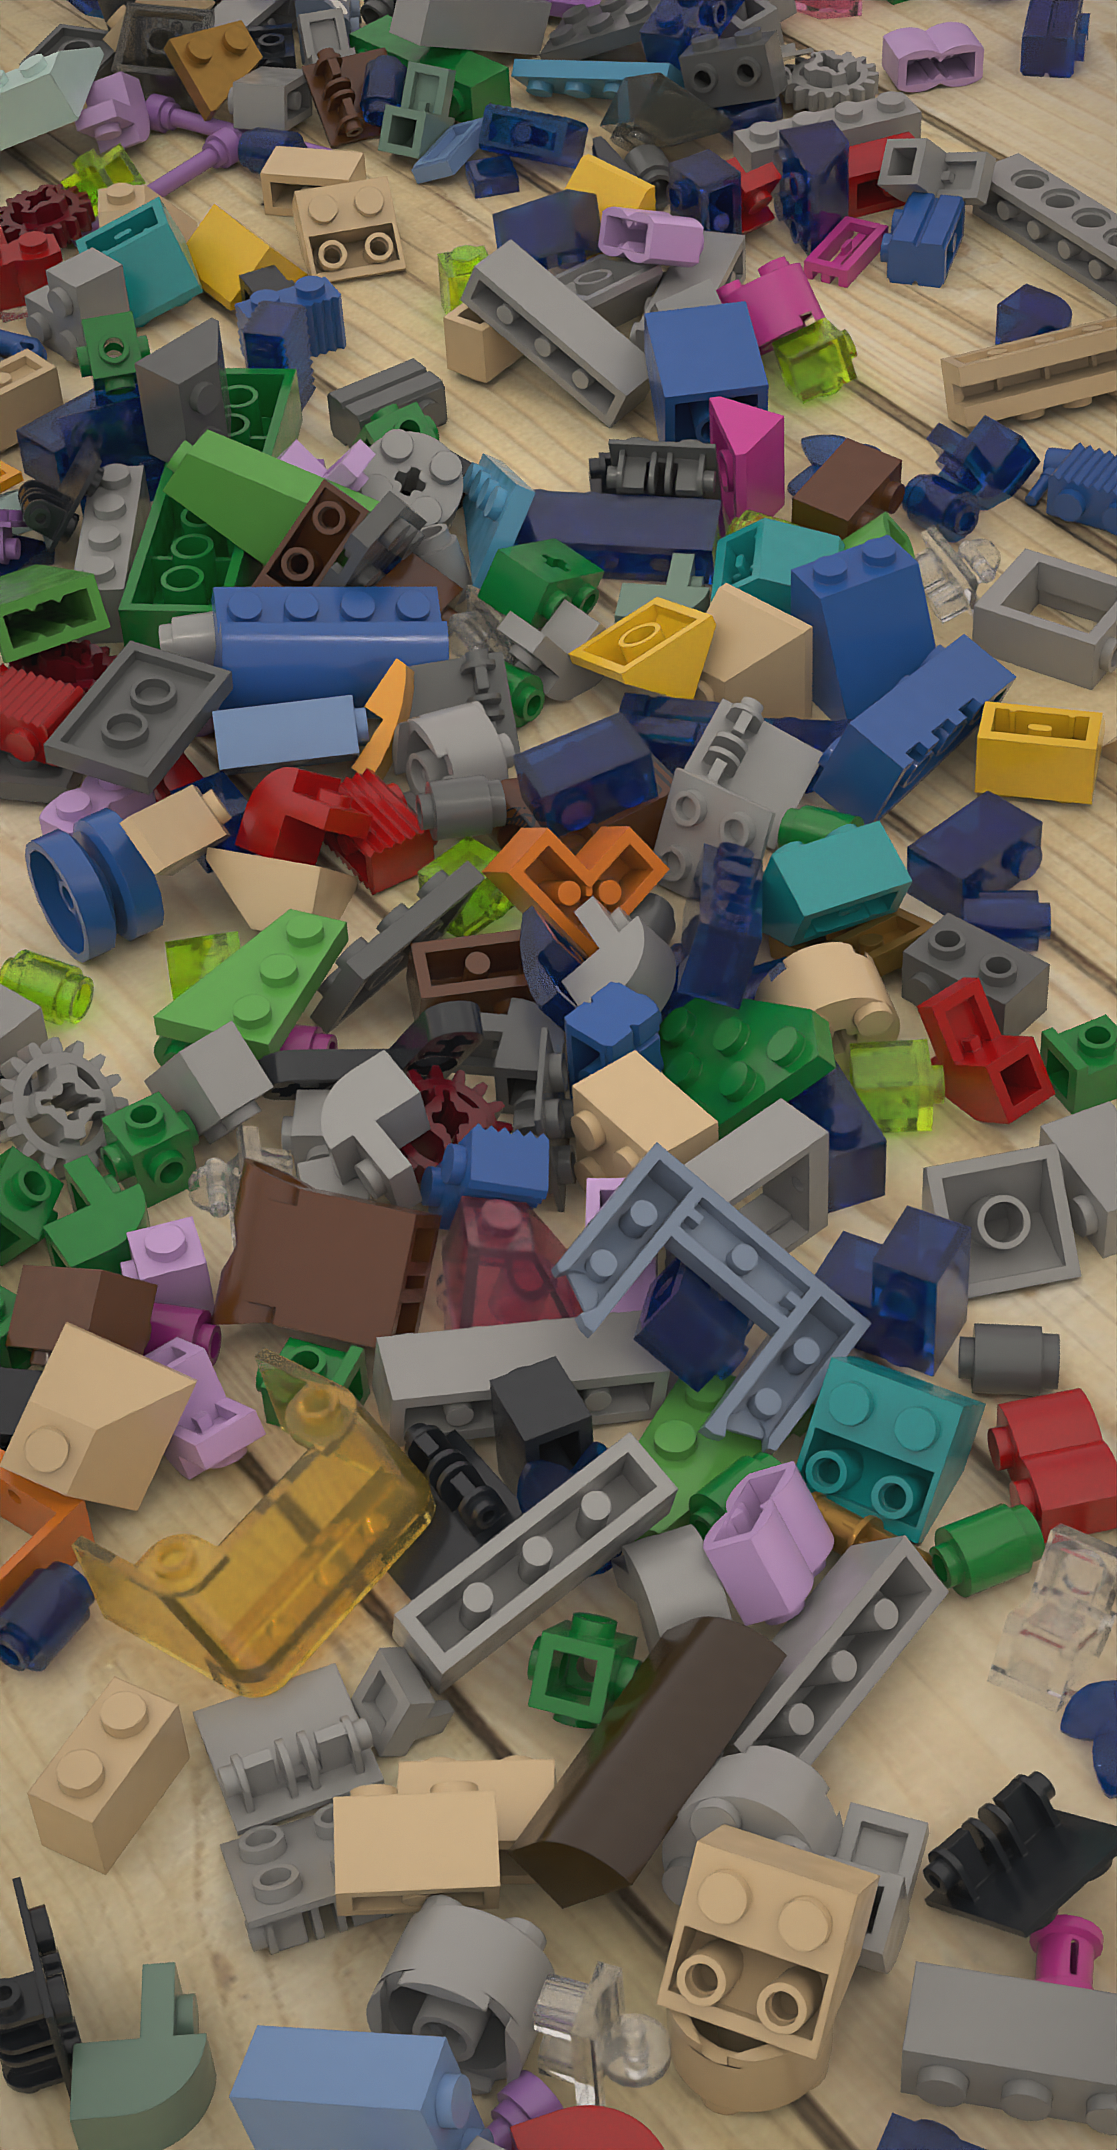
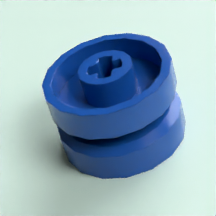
(93, 885)

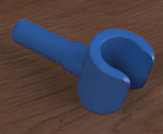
(1052, 459)

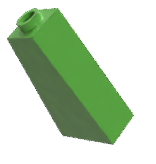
(244, 491)
(46, 609)

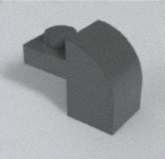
(512, 1050)

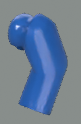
(13, 343)

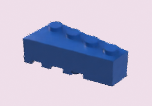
(910, 730)

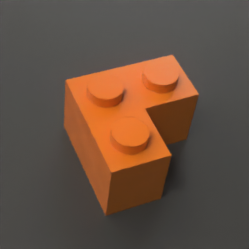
(545, 874)

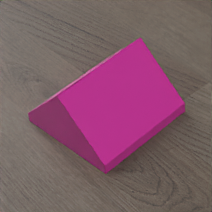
(748, 457)

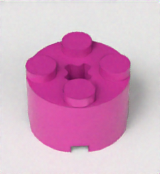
(776, 301)

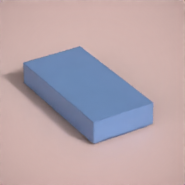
(448, 152)

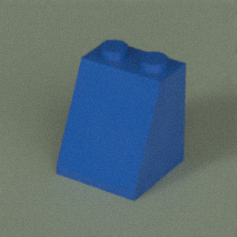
(700, 357)
(865, 623)

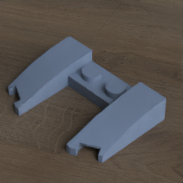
(803, 1317)

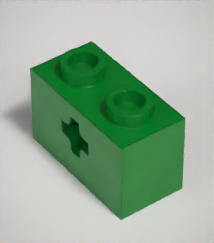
(536, 580)

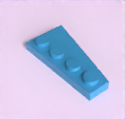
(584, 78)
(493, 511)

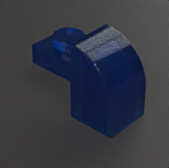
(1030, 313)
(987, 463)

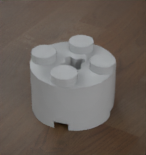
(421, 467)
(448, 746)
(758, 1793)
(465, 1981)

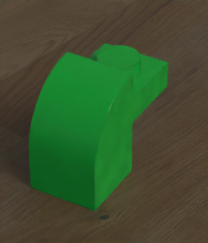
(101, 1217)

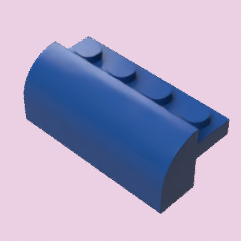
(321, 640)

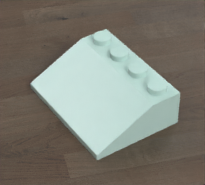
(45, 93)

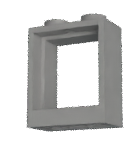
(1012, 635)
(783, 1155)

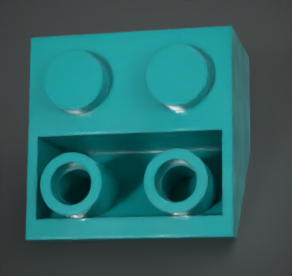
(153, 259)
(762, 556)
(832, 883)
(887, 1444)

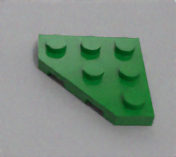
(744, 1057)

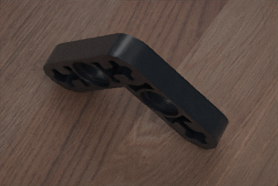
(439, 1037)

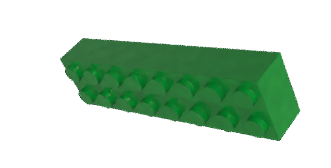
(181, 553)

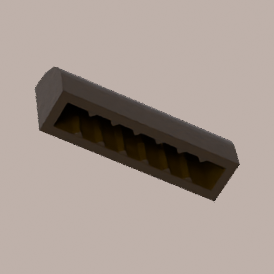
(645, 1759)

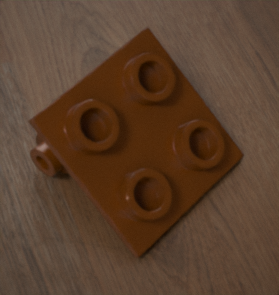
(337, 91)

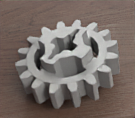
(829, 80)
(69, 1085)

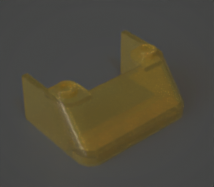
(293, 1563)

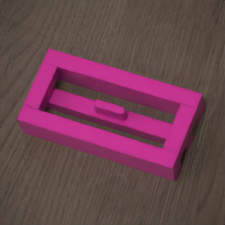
(854, 253)

